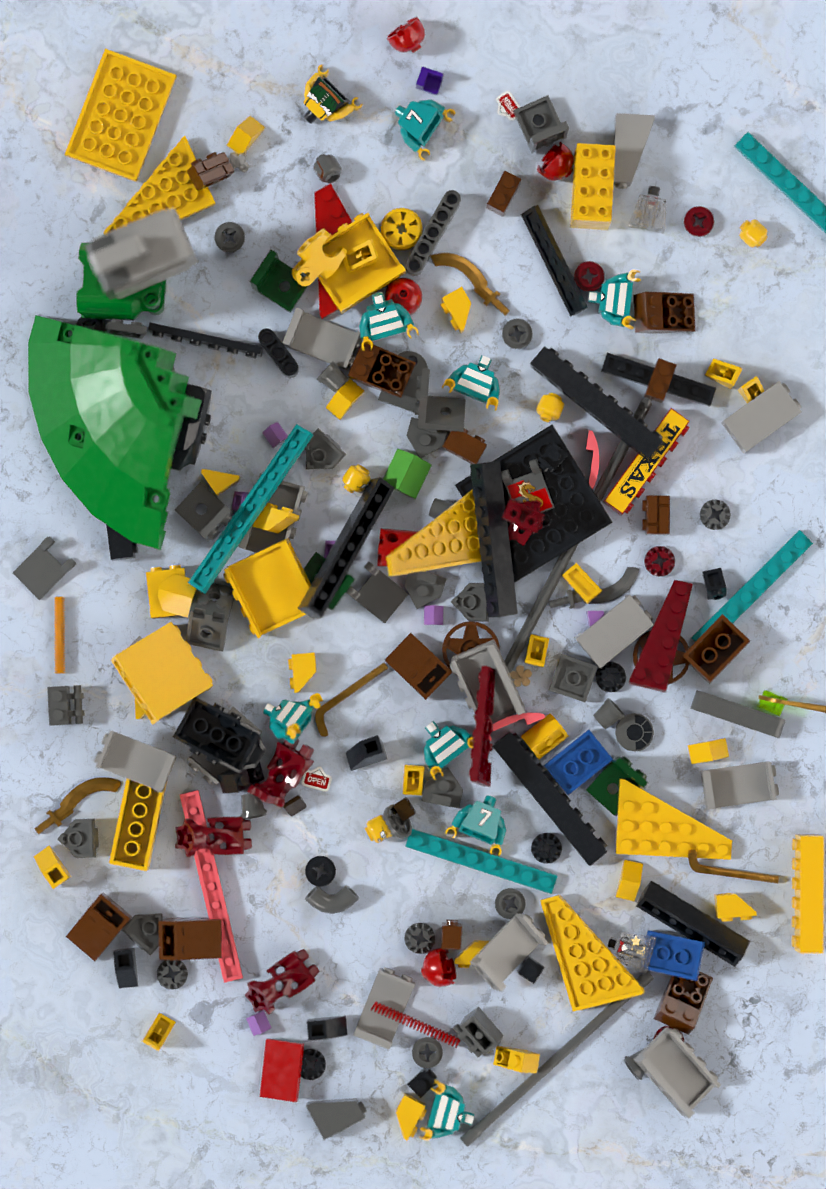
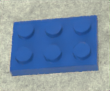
(578, 762)
(676, 955)

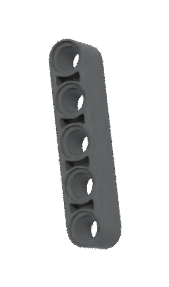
(434, 223)
(738, 714)

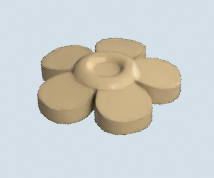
(521, 676)

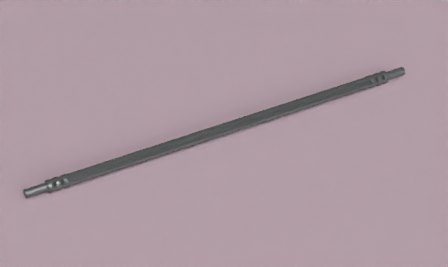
(565, 557)

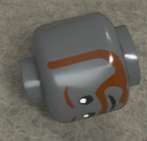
(327, 168)

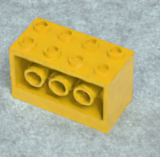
(592, 186)

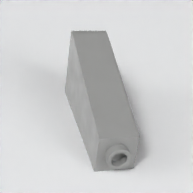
(630, 139)

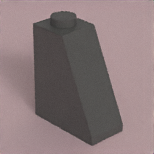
(335, 1115)

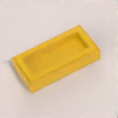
(582, 583)

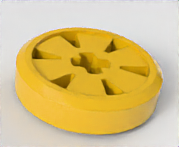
(391, 234)

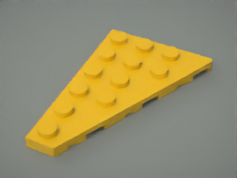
(167, 189)
(442, 543)
(658, 829)
(586, 964)

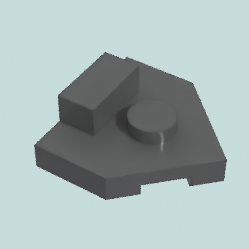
(425, 440)
(322, 452)
(424, 587)
(472, 602)
(443, 790)
(81, 838)
(144, 931)

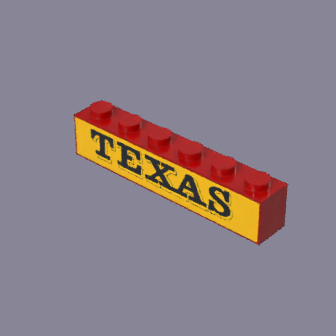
(640, 470)

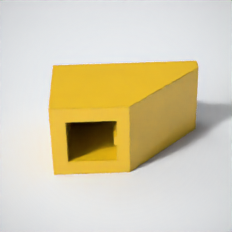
(458, 307)
(275, 520)
(303, 670)
(51, 867)
(731, 905)
(464, 958)
(516, 1059)
(408, 1114)

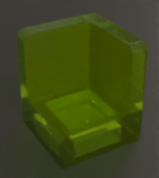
(771, 707)

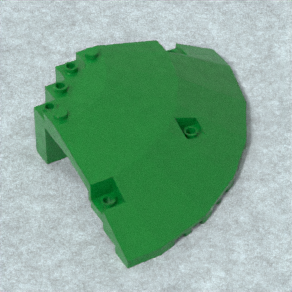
(128, 418)

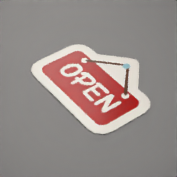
(506, 105)
(317, 779)

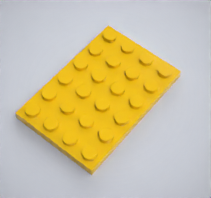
(120, 115)

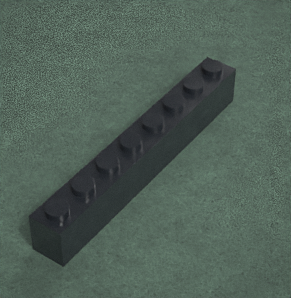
(596, 403)
(493, 539)
(346, 548)
(549, 798)

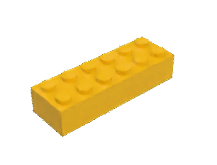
(136, 826)
(808, 893)

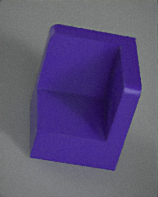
(429, 80)

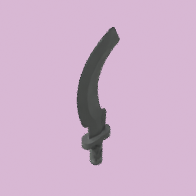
(607, 594)

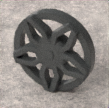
(396, 824)

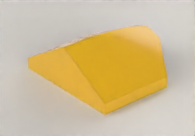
(176, 595)

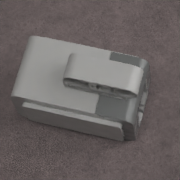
(141, 254)

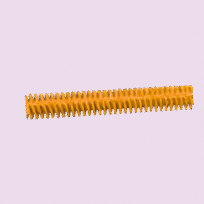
(59, 635)

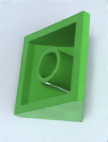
(407, 473)

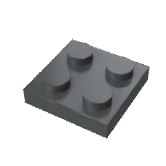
(133, 330)
(573, 678)

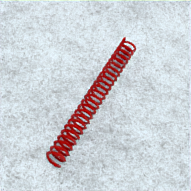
(415, 1024)

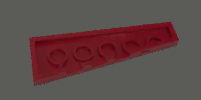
(659, 652)
(481, 768)

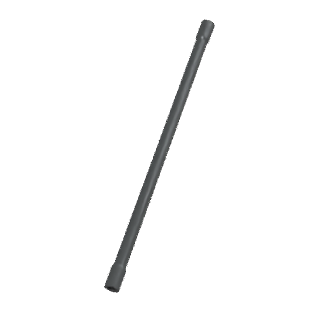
(473, 1133)

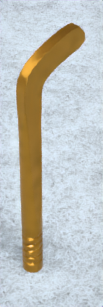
(821, 708)
(319, 715)
(695, 866)

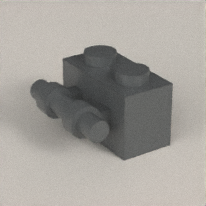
(59, 705)
(478, 1032)

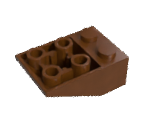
(664, 312)
(381, 370)
(418, 666)
(98, 926)
(189, 939)
(683, 1002)

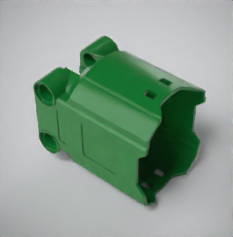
(94, 303)

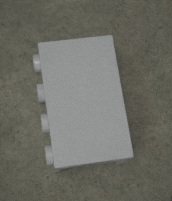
(287, 496)
(467, 667)
(677, 1071)

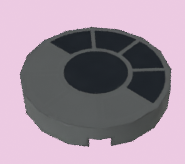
(634, 732)

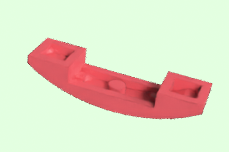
(592, 446)
(528, 717)

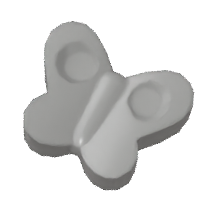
(239, 161)

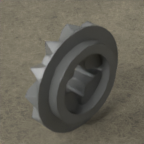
(229, 227)
(523, 327)
(706, 511)
(519, 902)
(424, 946)
(180, 978)
(420, 1059)

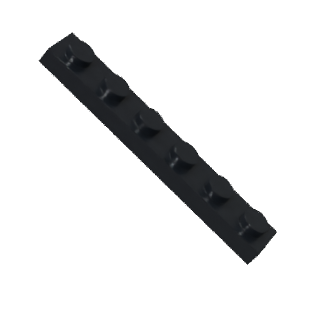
(554, 260)
(197, 339)
(642, 373)

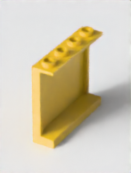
(355, 286)
(269, 587)
(162, 672)

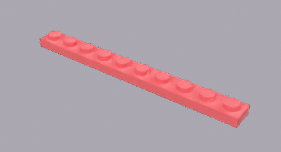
(213, 890)

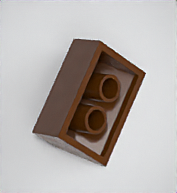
(716, 649)

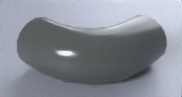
(331, 903)

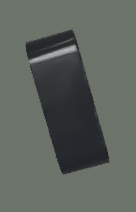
(275, 344)

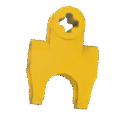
(314, 261)

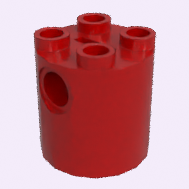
(390, 541)

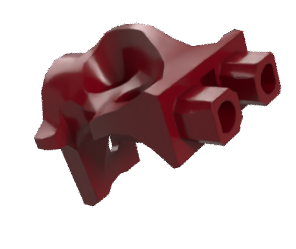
(523, 516)
(293, 767)
(194, 837)
(264, 993)

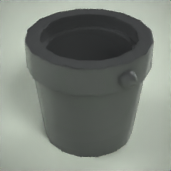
(332, 377)
(439, 506)
(608, 714)
(252, 807)
(633, 1066)

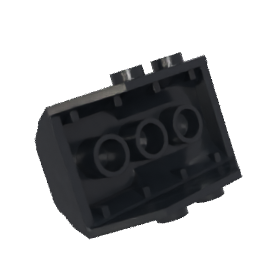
(192, 430)
(220, 736)

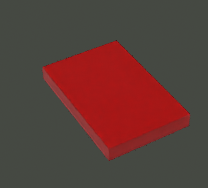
(281, 1070)

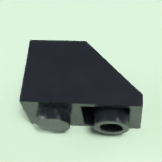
(366, 753)
(236, 782)
(125, 967)
(326, 1028)

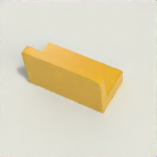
(544, 736)

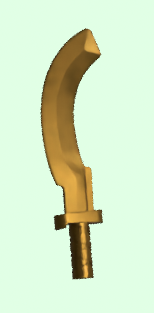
(474, 275)
(74, 797)

